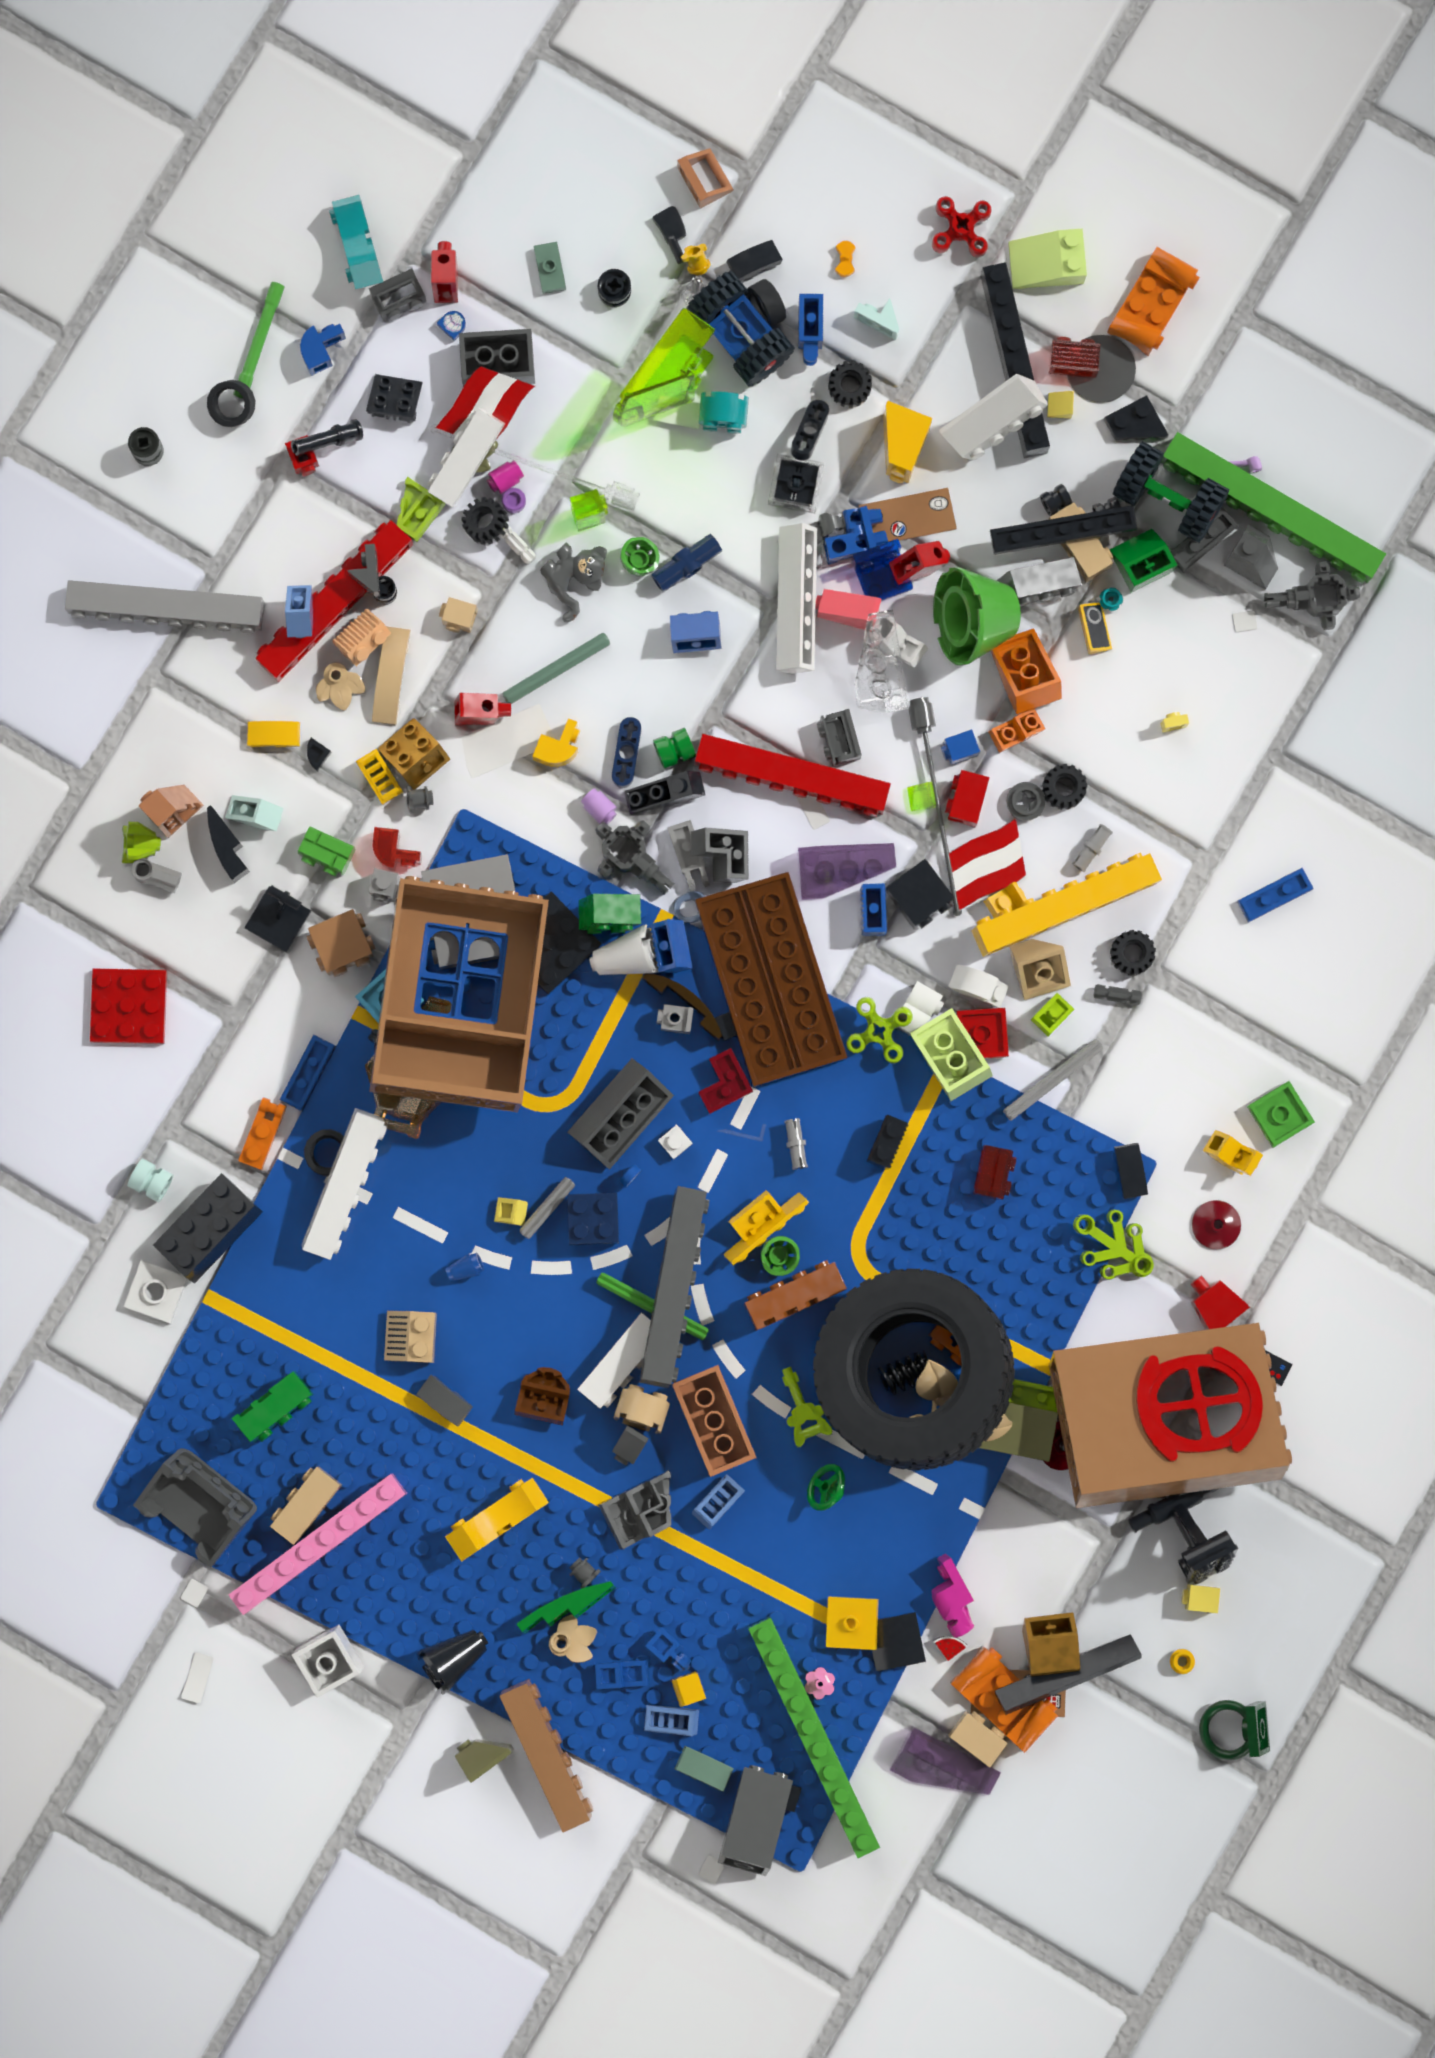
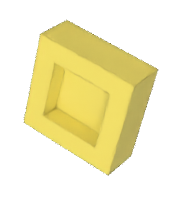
(1174, 722)

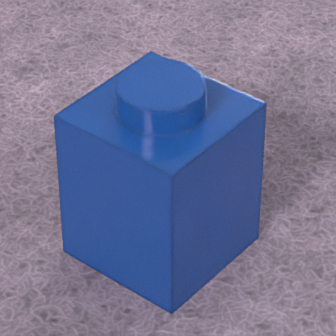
(960, 747)

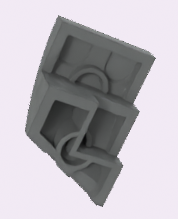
(639, 1511)

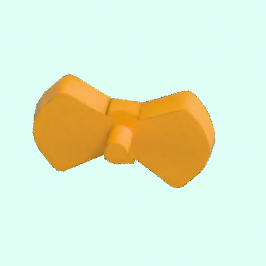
(845, 267)

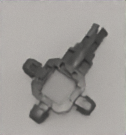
(1303, 596)
(640, 864)

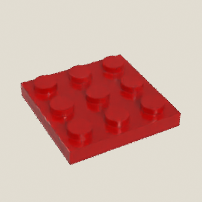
(128, 1006)

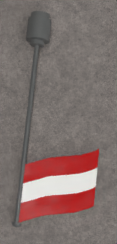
(984, 862)

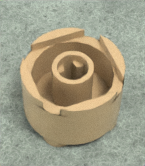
(642, 1409)

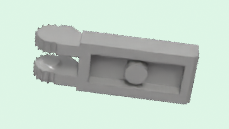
(681, 840)

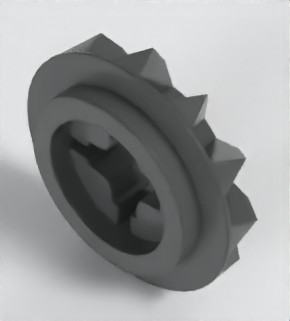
(1032, 792)

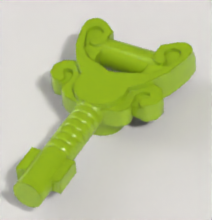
(803, 1412)

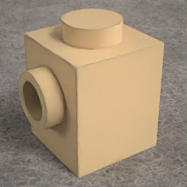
(458, 615)

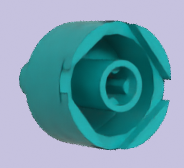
(723, 411)

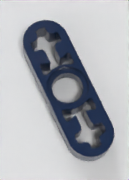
(635, 746)

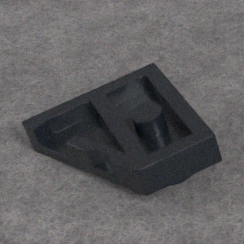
(1136, 422)

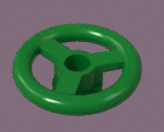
(831, 1490)

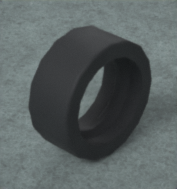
(767, 302)
(217, 415)
(310, 1146)

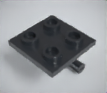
(278, 918)

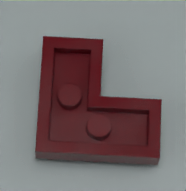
(732, 1083)

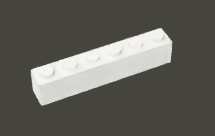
(796, 598)
(343, 1184)

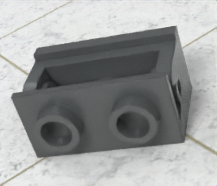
(839, 737)

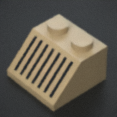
(410, 1336)

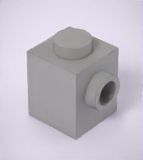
(384, 885)

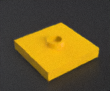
(852, 1623)

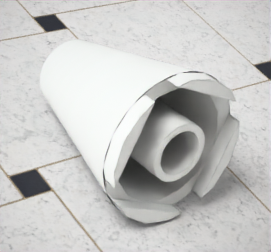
(627, 954)

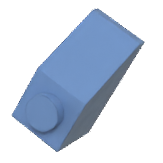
(299, 611)

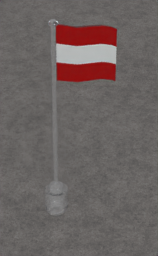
(501, 398)

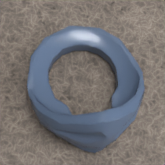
(686, 897)

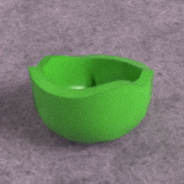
(639, 559)
(779, 1255)

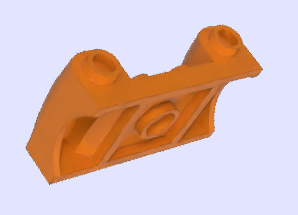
(1153, 300)
(978, 1685)

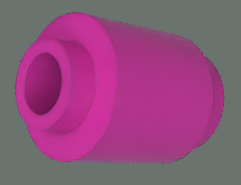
(504, 477)

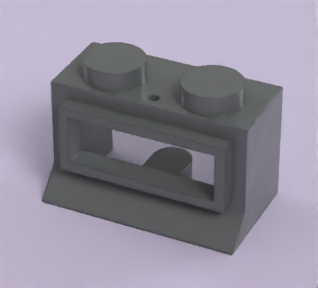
(394, 310)

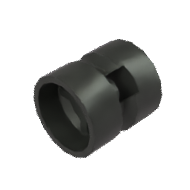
(145, 446)

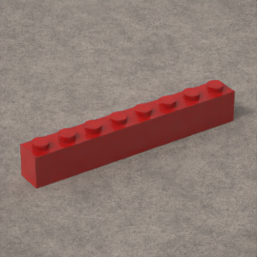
(332, 602)
(792, 774)

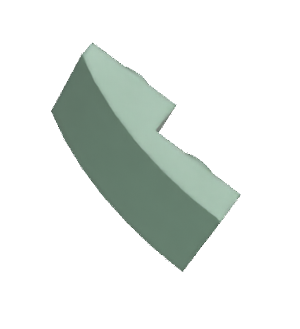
(703, 1768)

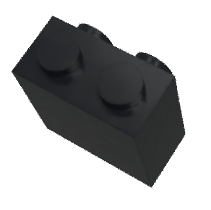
(920, 894)

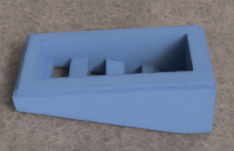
(703, 1517)
(671, 1729)

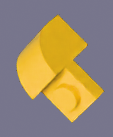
(558, 752)
(1232, 1153)

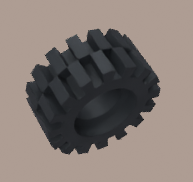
(858, 372)
(476, 512)
(1064, 772)
(1143, 942)

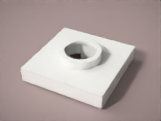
(173, 1286)

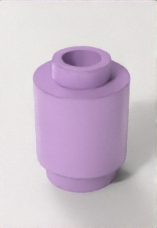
(599, 806)

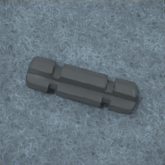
(1117, 994)

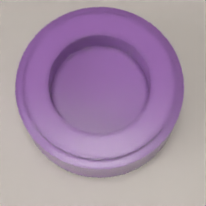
(513, 500)

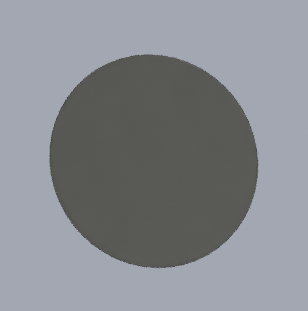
(1115, 372)

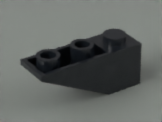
(665, 792)

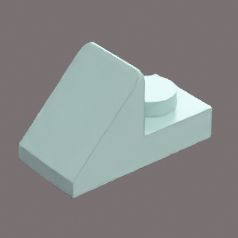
(884, 322)

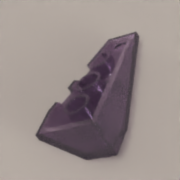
(838, 867)
(936, 1763)

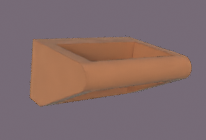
(685, 168)

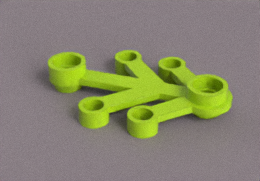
(1116, 1247)

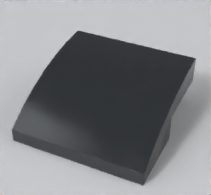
(898, 1642)

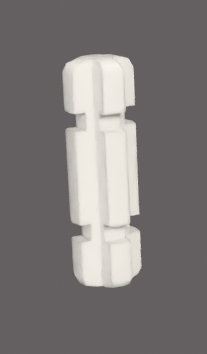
(518, 546)

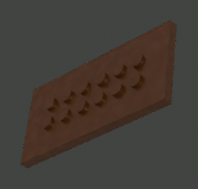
(770, 979)

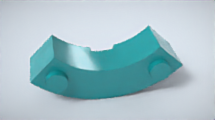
(359, 250)

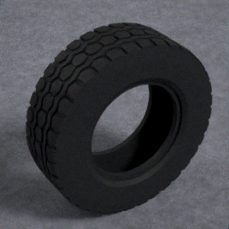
(858, 1327)

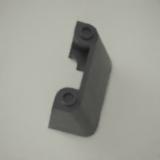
(197, 1503)

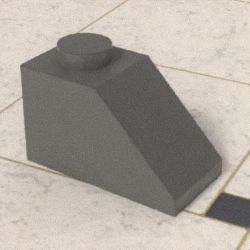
(629, 1446)

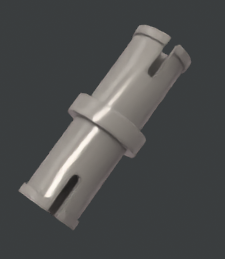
(1092, 847)
(796, 1144)

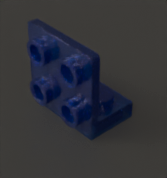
(875, 572)

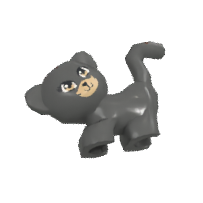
(585, 567)

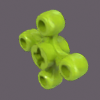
(870, 1036)

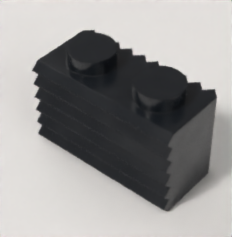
(887, 1142)

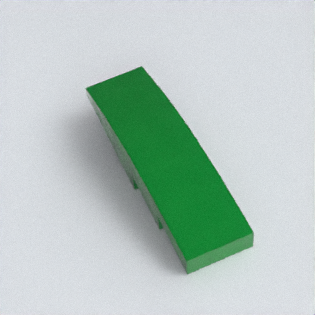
(575, 1602)

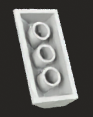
(994, 417)

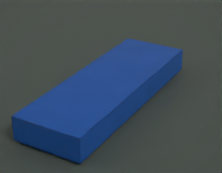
(1275, 895)
(307, 1072)

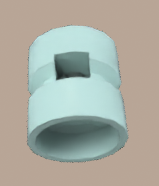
(150, 1180)

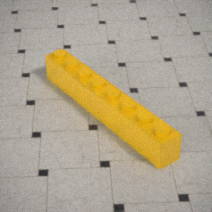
(1065, 905)

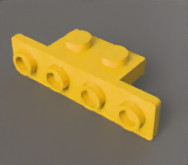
(759, 1221)

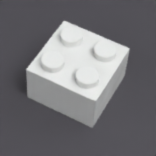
(327, 1661)

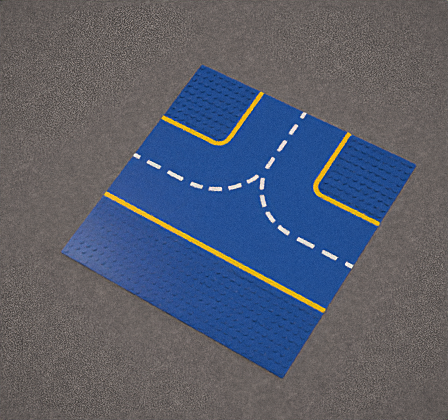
(540, 1306)

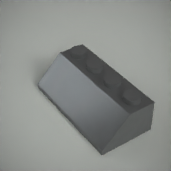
(620, 1113)

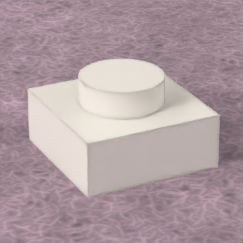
(675, 1142)

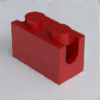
(967, 799)

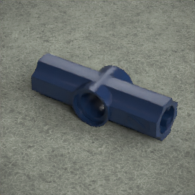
(686, 562)

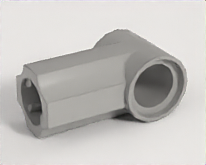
(158, 875)

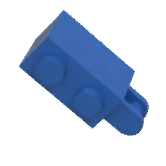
(810, 326)

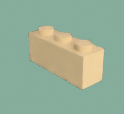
(1088, 553)
(305, 1504)

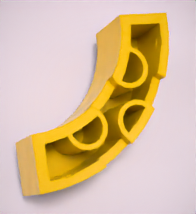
(495, 1520)

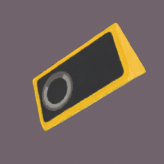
(1094, 628)

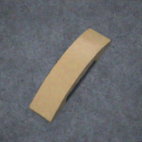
(390, 676)

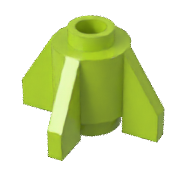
(139, 842)

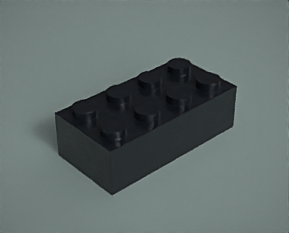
(207, 1228)

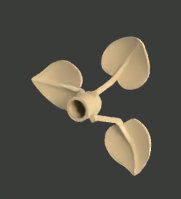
(938, 1385)

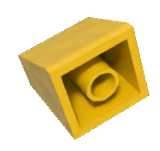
(903, 440)

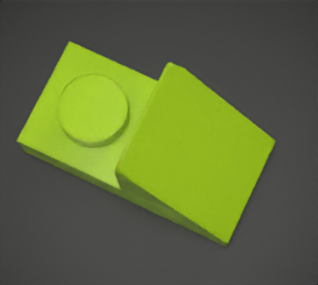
(1052, 1014)

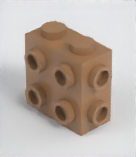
(341, 943)

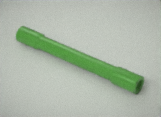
(271, 303)

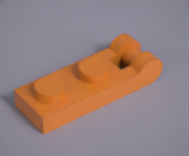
(262, 1134)

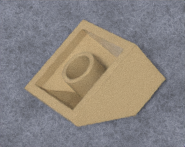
(1039, 967)

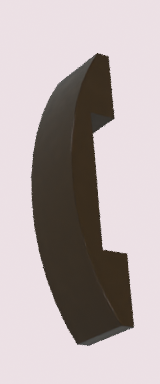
(661, 983)

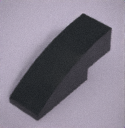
(226, 846)

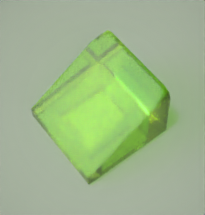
(921, 796)

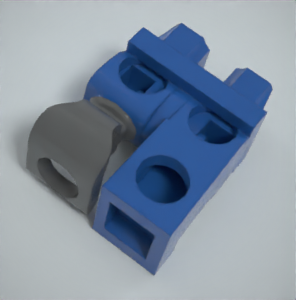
(858, 535)

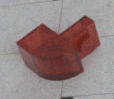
(387, 850)

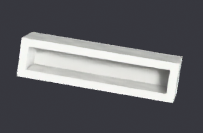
(466, 456)
(617, 1364)

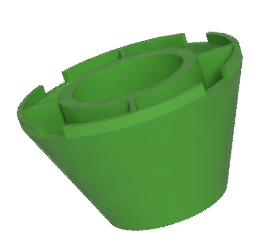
(973, 614)

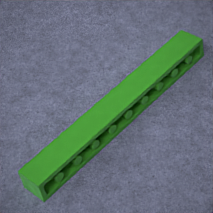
(1274, 509)
(814, 1737)

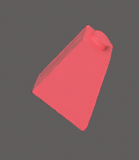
(846, 607)

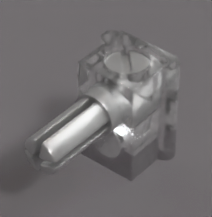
(694, 285)

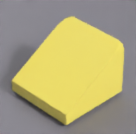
(1060, 404)
(511, 1211)

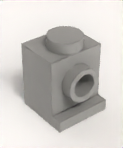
(684, 1023)

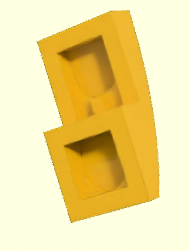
(273, 734)

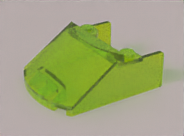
(668, 373)

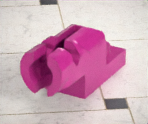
(952, 1598)

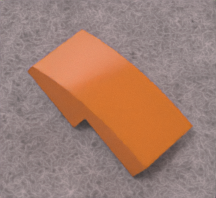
(1016, 730)

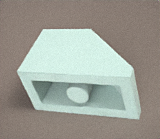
(254, 812)

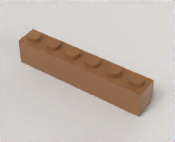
(546, 1755)

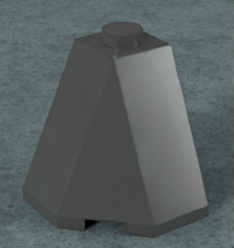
(1254, 557)

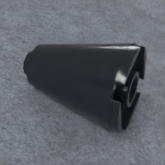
(452, 1658)

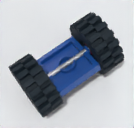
(741, 328)

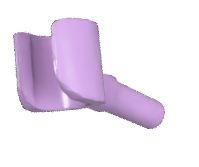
(1253, 464)

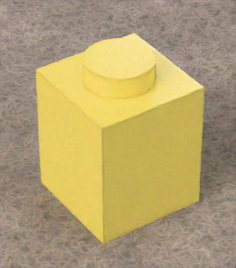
(1201, 1598)

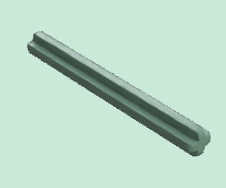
(556, 668)

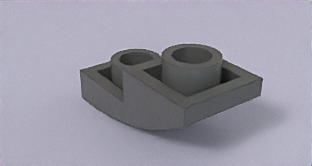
(444, 1400)

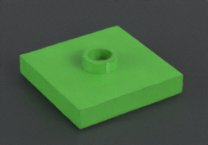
(1280, 1114)

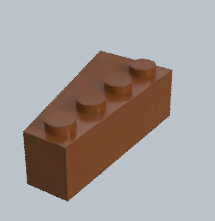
(794, 1296)

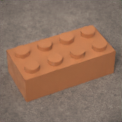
(714, 1420)

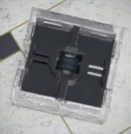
(796, 473)

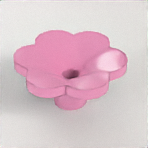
(814, 1678)

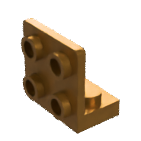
(414, 753)

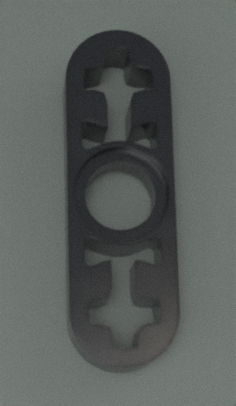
(810, 439)

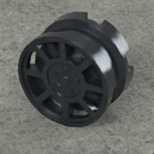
(614, 287)

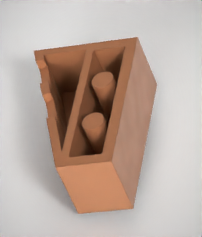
(170, 807)

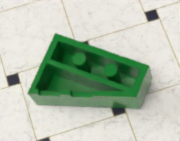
(274, 1408)

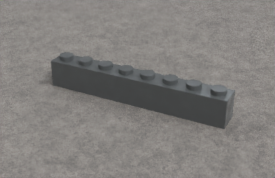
(673, 1287)

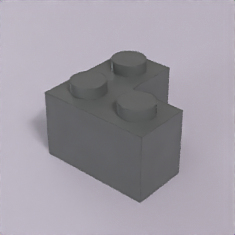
(728, 851)

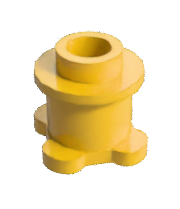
(696, 259)

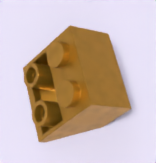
(1051, 1644)

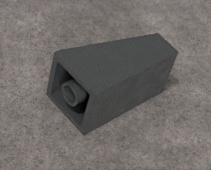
(755, 1820)

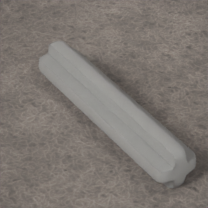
(547, 1207)

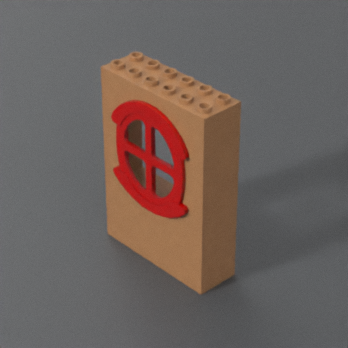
(1115, 1426)

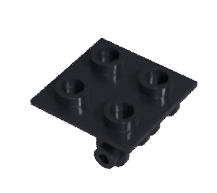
(394, 398)

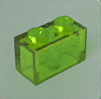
(588, 509)

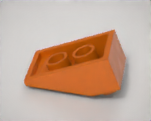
(1027, 672)

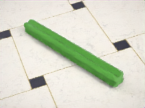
(644, 1302)

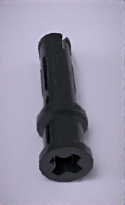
(336, 435)

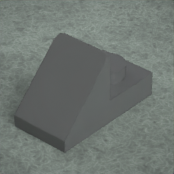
(368, 577)

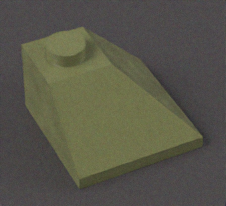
(480, 1756)

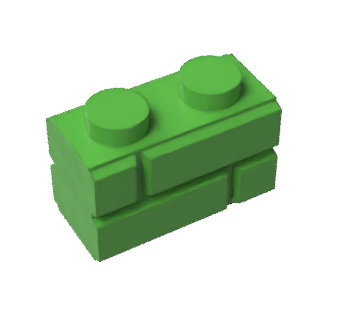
(325, 851)

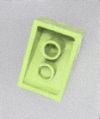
(1048, 259)
(951, 1054)

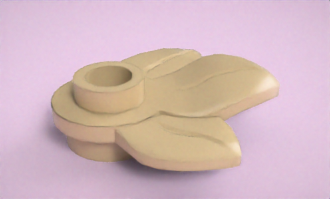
(339, 689)
(576, 1639)

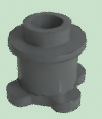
(418, 798)
(583, 1572)

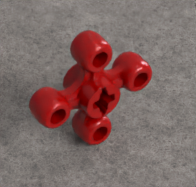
(969, 220)

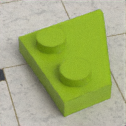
(417, 510)

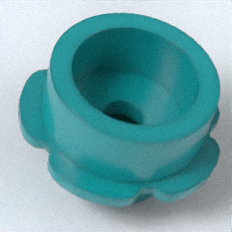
(1111, 605)

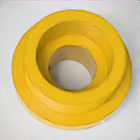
(1190, 1661)

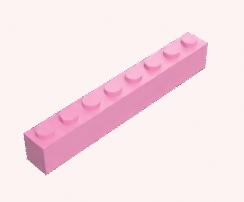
(317, 1544)

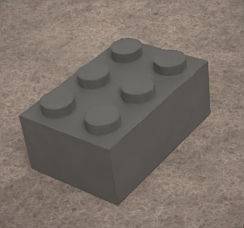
(501, 351)

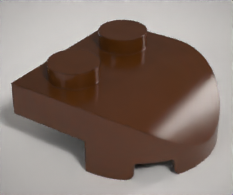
(543, 1396)

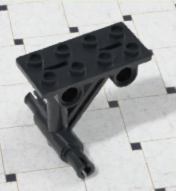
(1202, 1554)

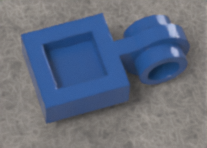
(663, 1647)

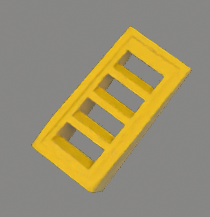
(366, 772)

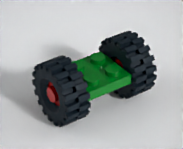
(1139, 476)

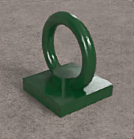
(1254, 1729)

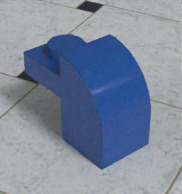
(314, 347)

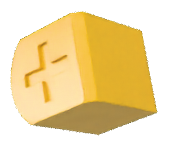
(688, 1689)

